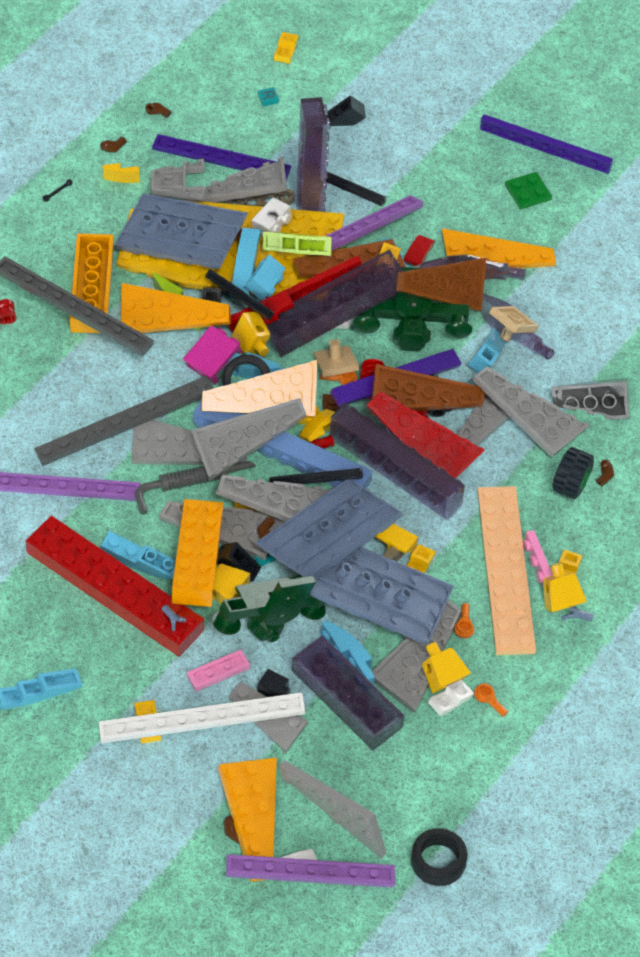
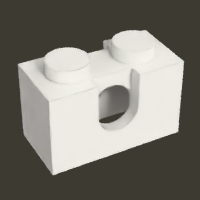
(272, 216)

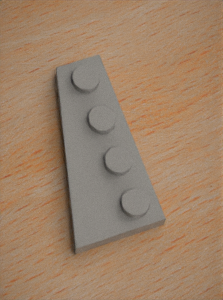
(483, 422)
(280, 730)

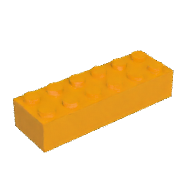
(92, 274)
(197, 553)

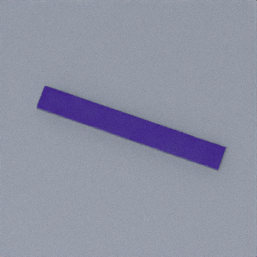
(546, 144)
(210, 154)
(430, 366)

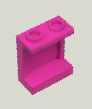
(212, 353)

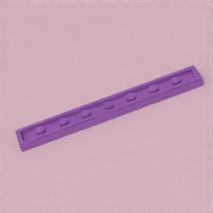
(374, 221)
(68, 486)
(310, 871)

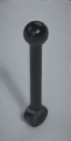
(46, 198)

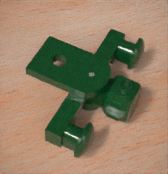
(413, 312)
(269, 607)

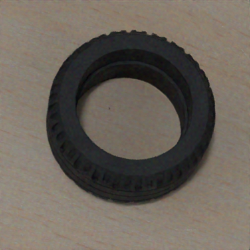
(243, 359)
(433, 875)

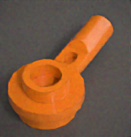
(342, 378)
(464, 627)
(485, 694)

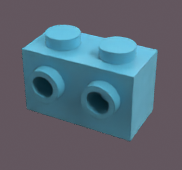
(265, 277)

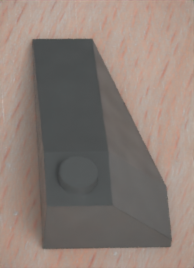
(598, 397)

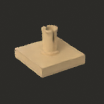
(513, 320)
(336, 359)

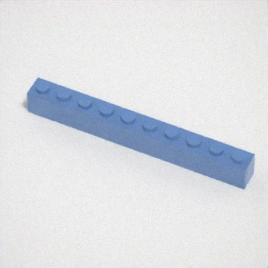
(292, 450)

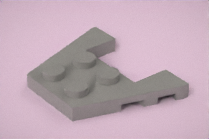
(172, 181)

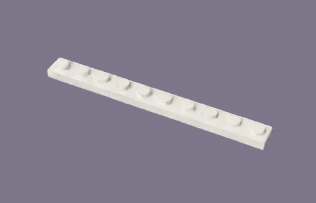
(201, 717)

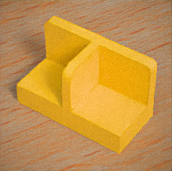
(398, 538)

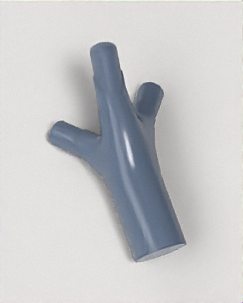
(576, 613)
(172, 616)

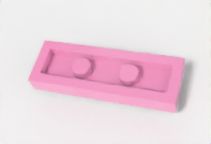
(537, 556)
(218, 670)

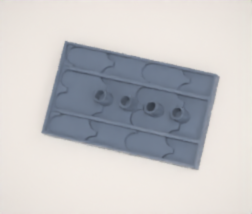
(180, 231)
(329, 529)
(385, 593)

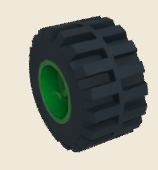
(573, 472)

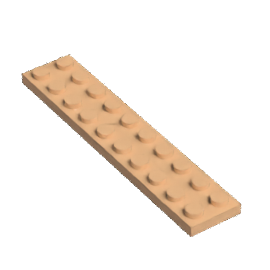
(506, 571)

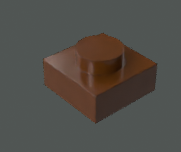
(329, 403)

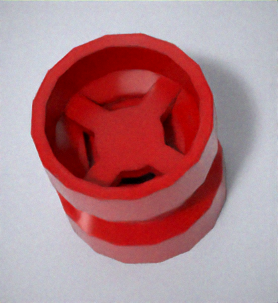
(7, 312)

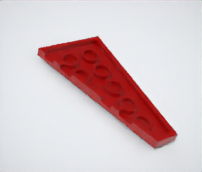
(425, 435)

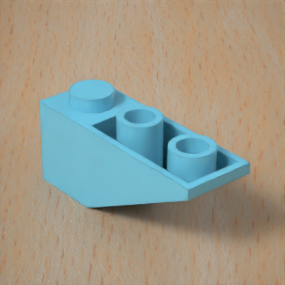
(487, 351)

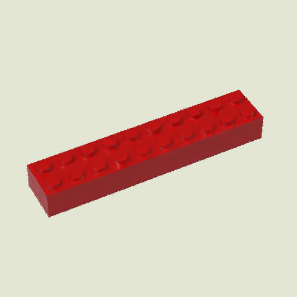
(113, 585)

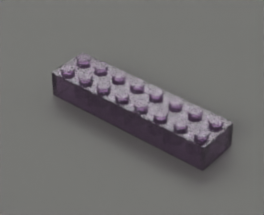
(312, 154)
(335, 303)
(397, 461)

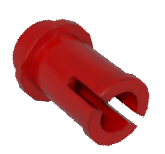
(324, 442)

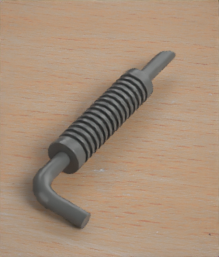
(182, 479)

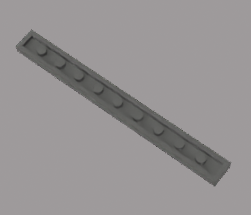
(75, 306)
(122, 421)

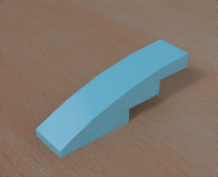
(246, 257)
(39, 689)

